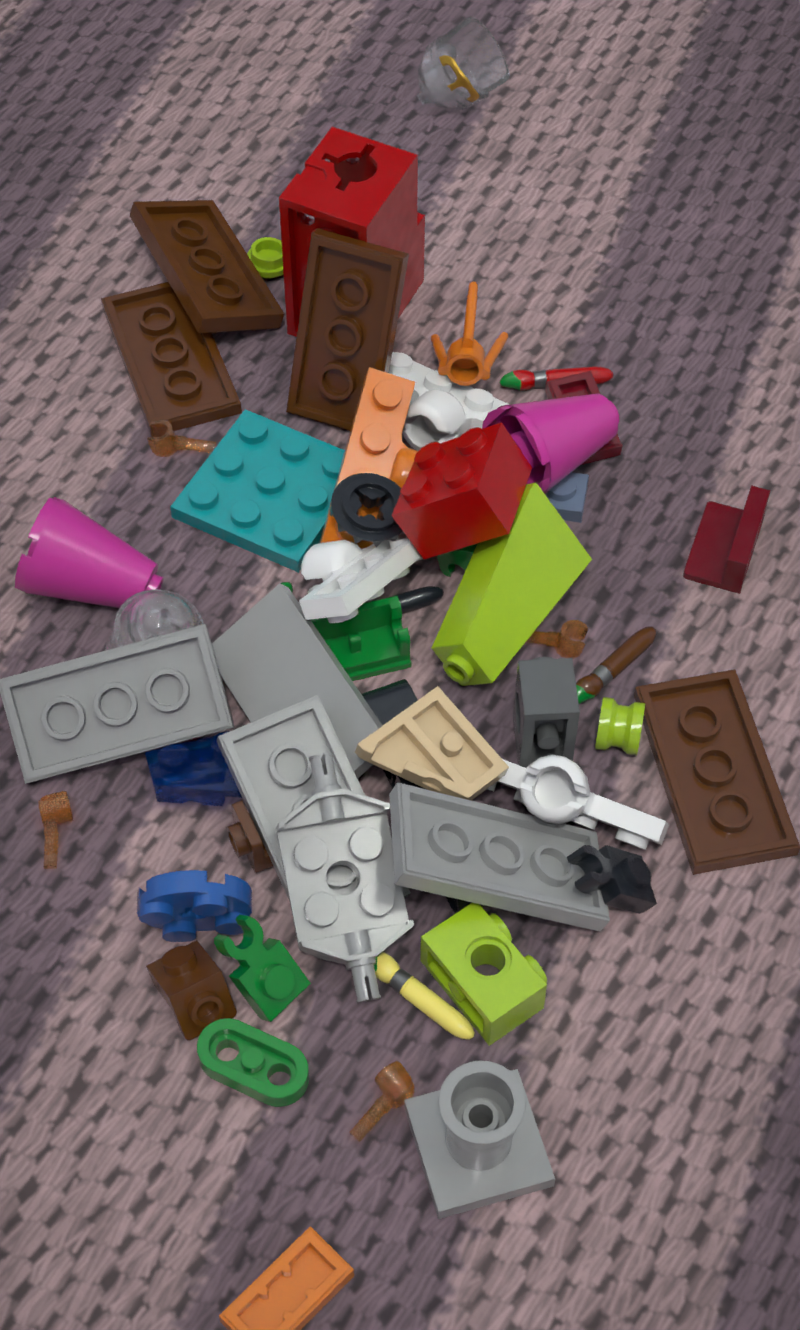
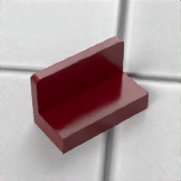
(726, 542)

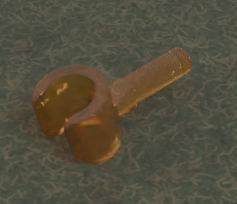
(167, 443)
(561, 640)
(54, 811)
(396, 1087)

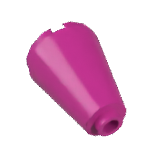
(558, 433)
(81, 560)

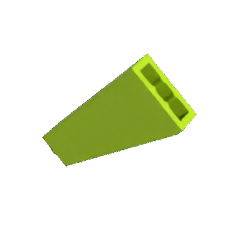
(508, 591)

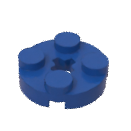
(188, 903)

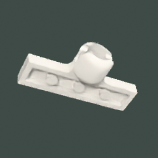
(439, 406)
(352, 575)
(560, 793)

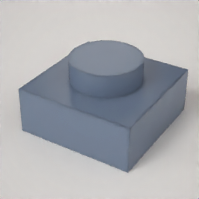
(570, 496)

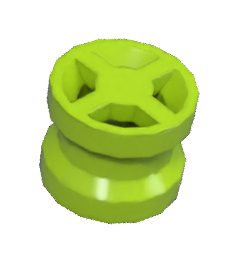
(620, 726)

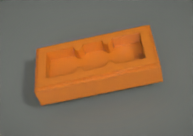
(290, 1288)

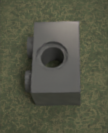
(545, 709)

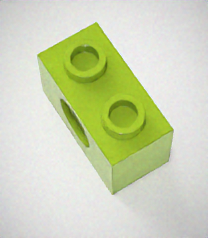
(489, 1002)

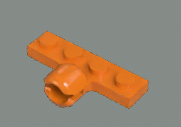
(376, 440)

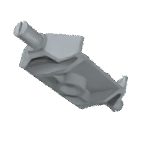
(352, 832)

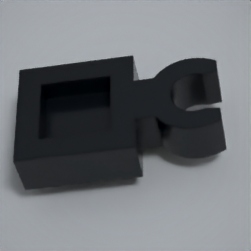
(619, 876)

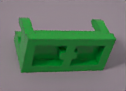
(370, 641)

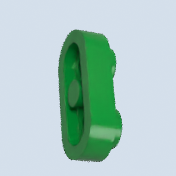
(256, 1061)

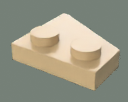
(435, 749)

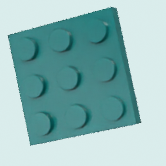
(263, 490)

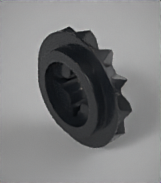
(370, 491)

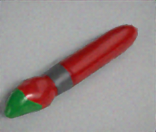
(525, 380)

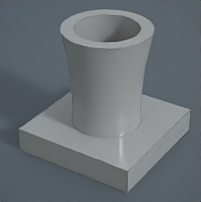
(478, 1139)

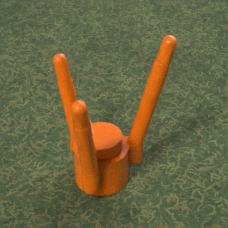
(466, 357)

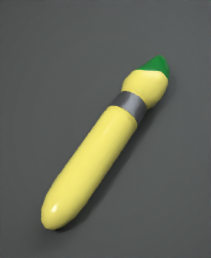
(423, 998)

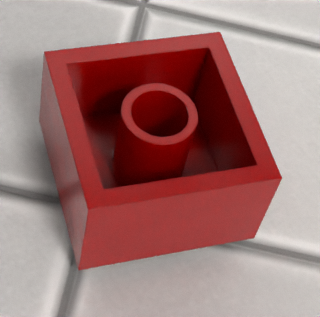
(462, 491)

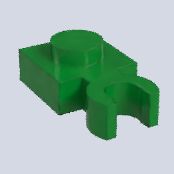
(266, 971)

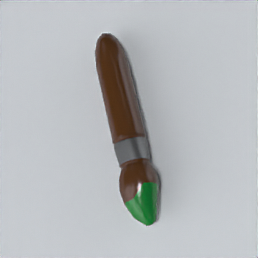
(591, 685)

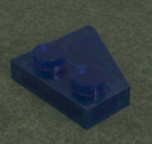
(191, 773)

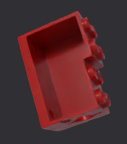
(360, 194)

